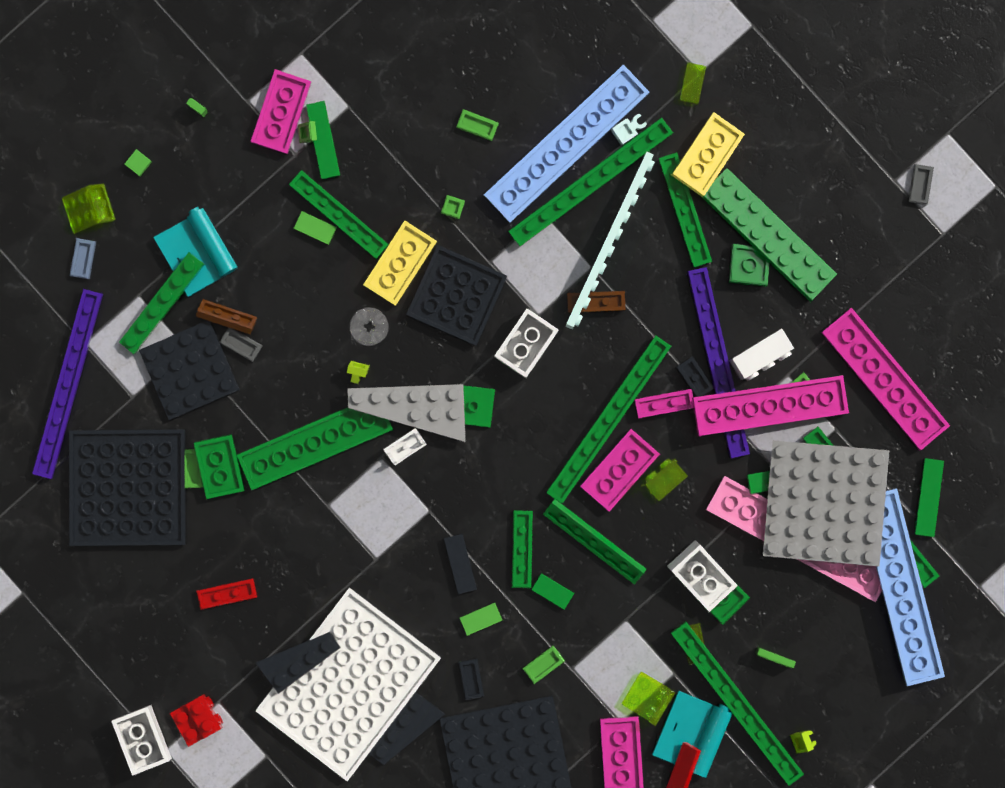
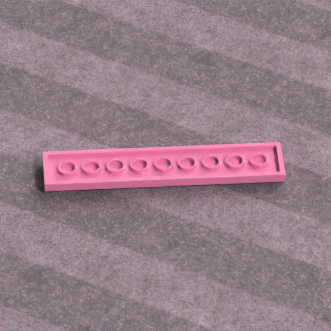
(749, 512)

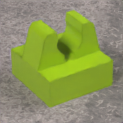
(357, 370)
(802, 741)

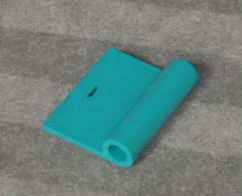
(201, 239)
(697, 724)

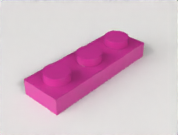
(664, 403)

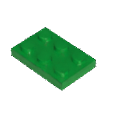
(219, 466)

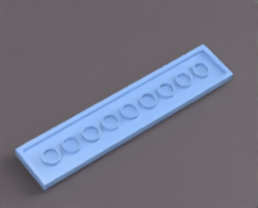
(566, 143)
(906, 598)

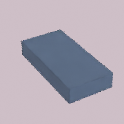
(82, 258)

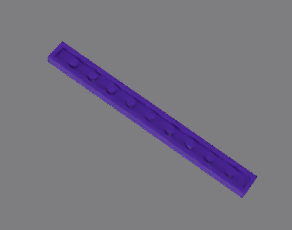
(715, 350)
(67, 384)

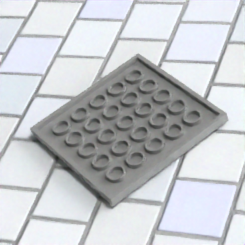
(826, 503)

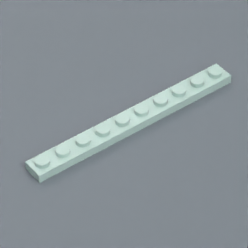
(607, 248)

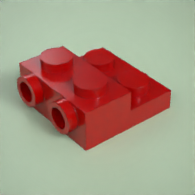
(197, 720)

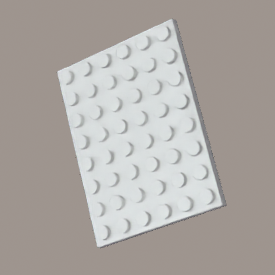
(356, 691)

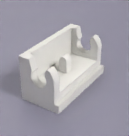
(405, 446)

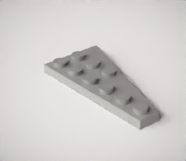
(423, 407)

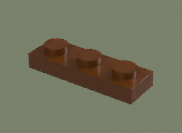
(599, 301)
(226, 316)

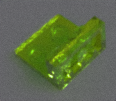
(88, 207)
(665, 479)
(648, 698)

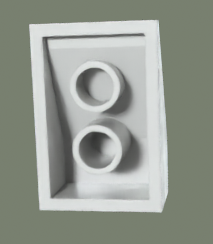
(702, 575)

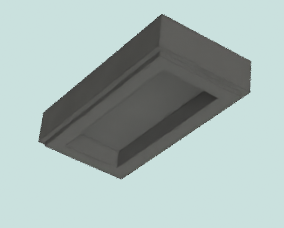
(921, 184)
(241, 344)

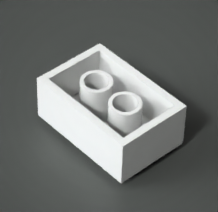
(526, 343)
(762, 355)
(141, 740)

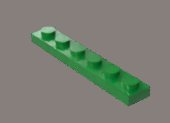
(685, 212)
(339, 214)
(161, 303)
(594, 541)

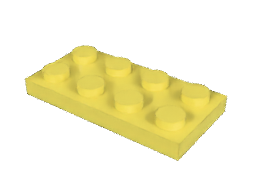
(708, 154)
(400, 263)

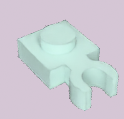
(625, 130)

